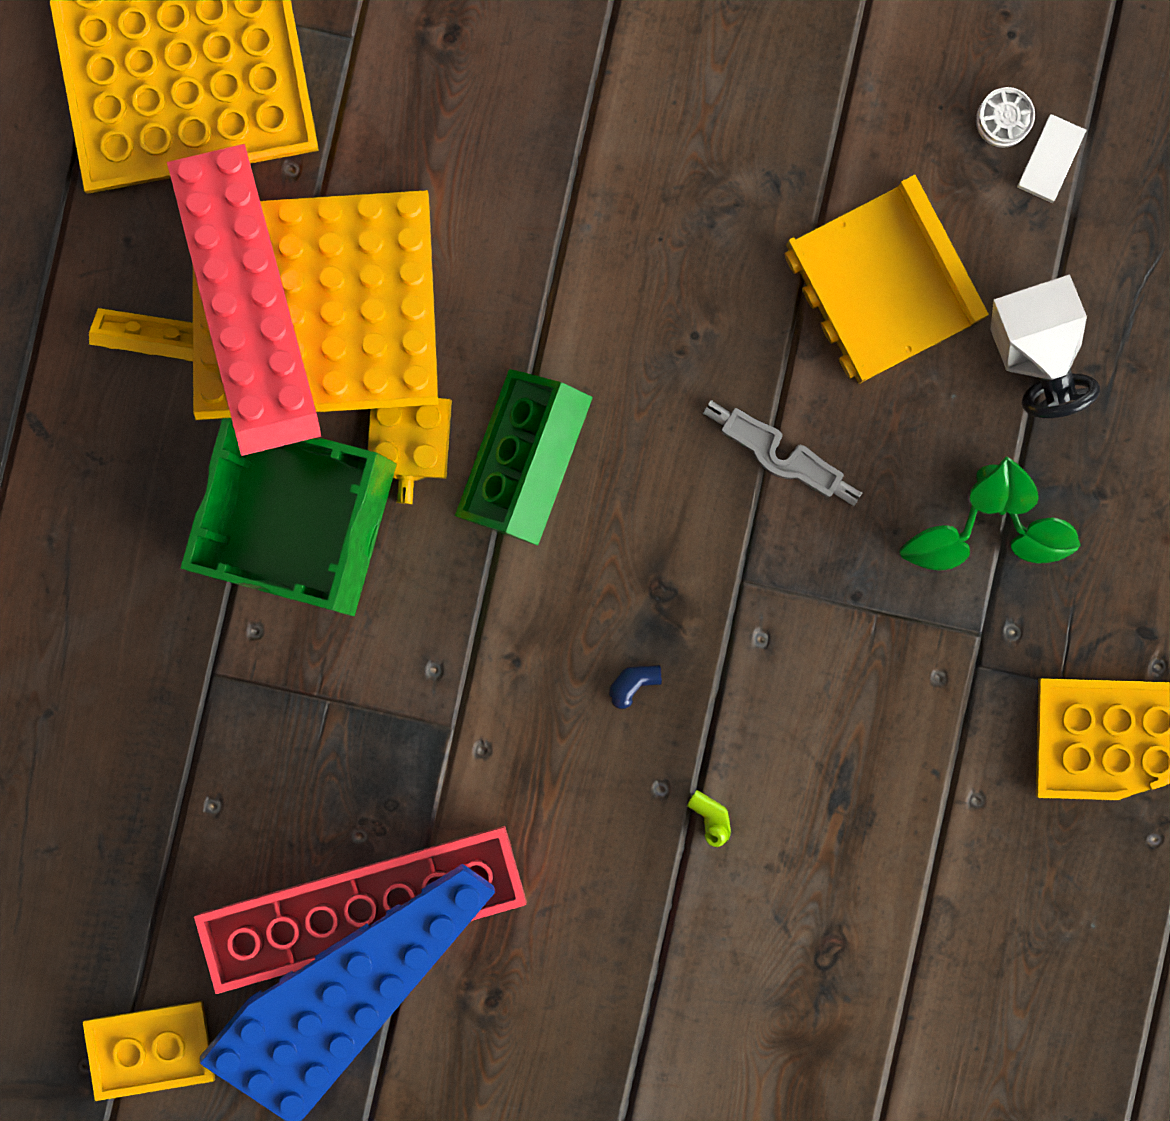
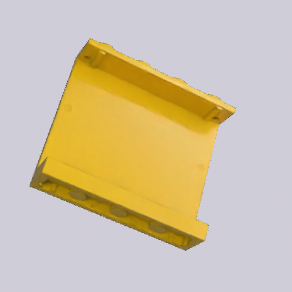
(885, 281)

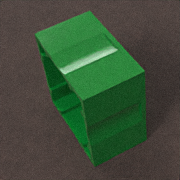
(291, 519)

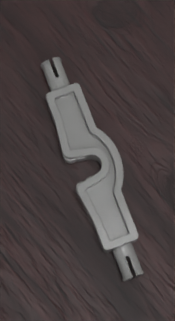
(800, 465)

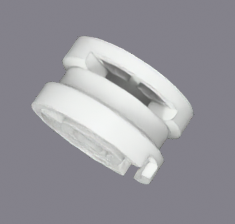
(1005, 117)

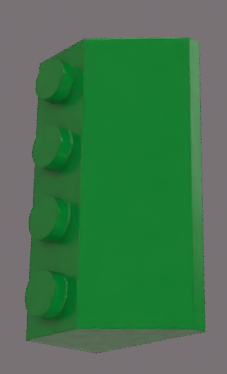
(524, 456)

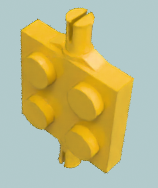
(414, 440)

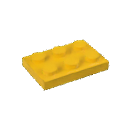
(147, 1050)

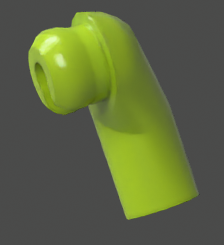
(715, 818)

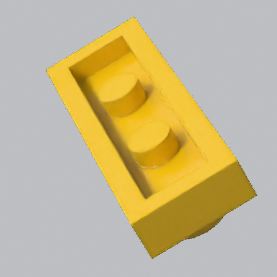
(142, 334)

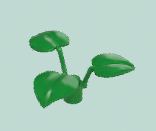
(997, 490)

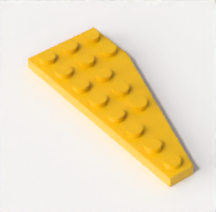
(1102, 738)

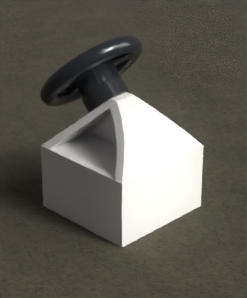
(1040, 337)

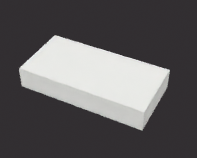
(1051, 158)

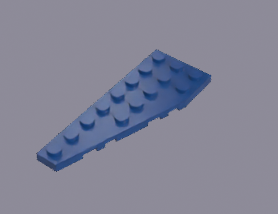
(313, 1023)

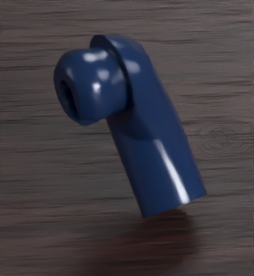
(630, 681)

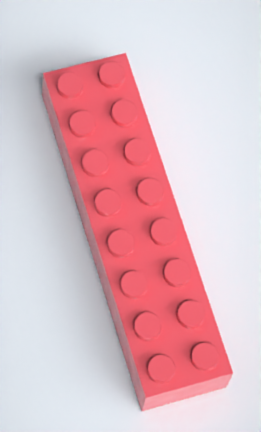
(244, 300)
(293, 925)

